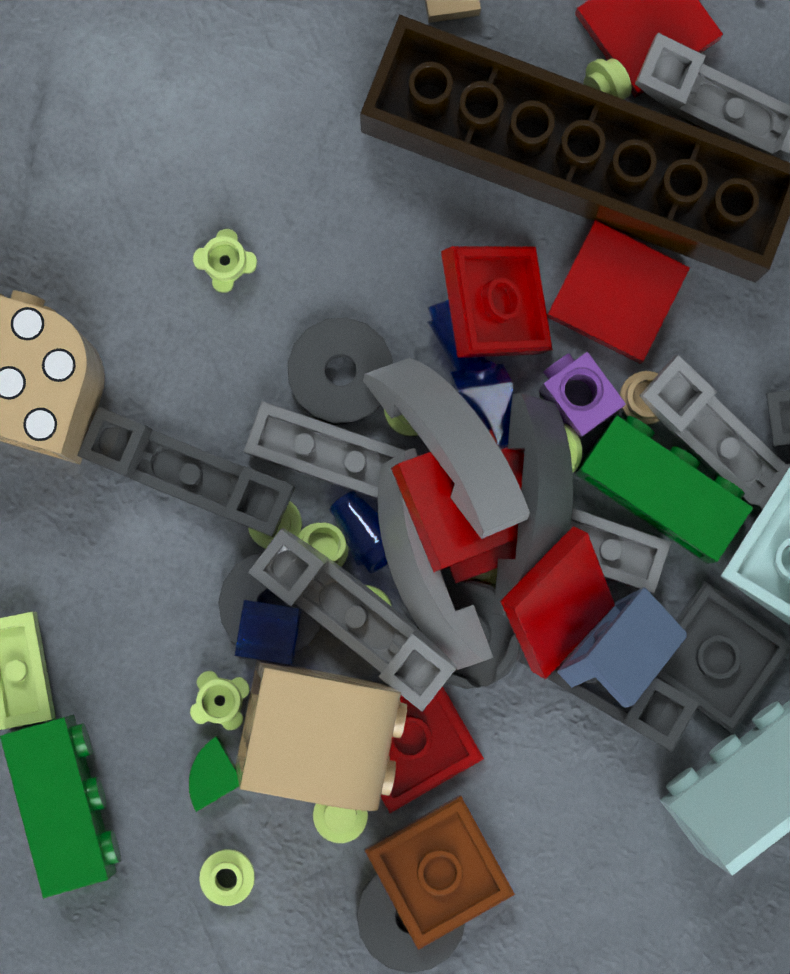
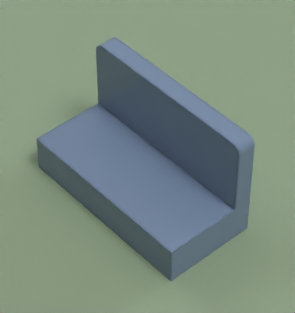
(626, 648)

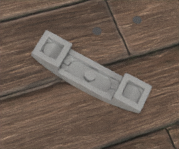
(714, 100)
(713, 433)
(458, 440)
(421, 589)
(354, 616)

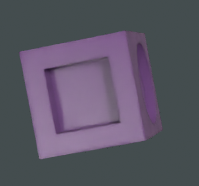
(604, 400)

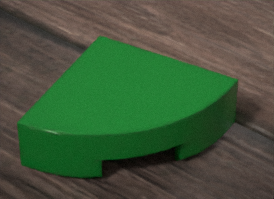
(211, 774)

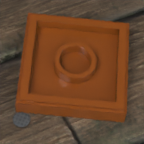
(439, 872)

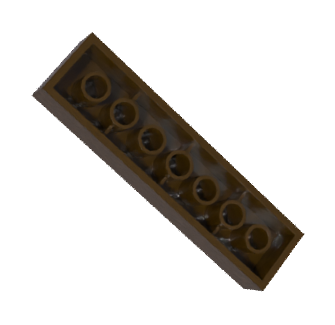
(579, 149)

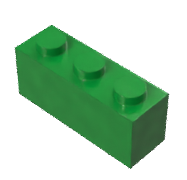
(665, 488)
(61, 805)

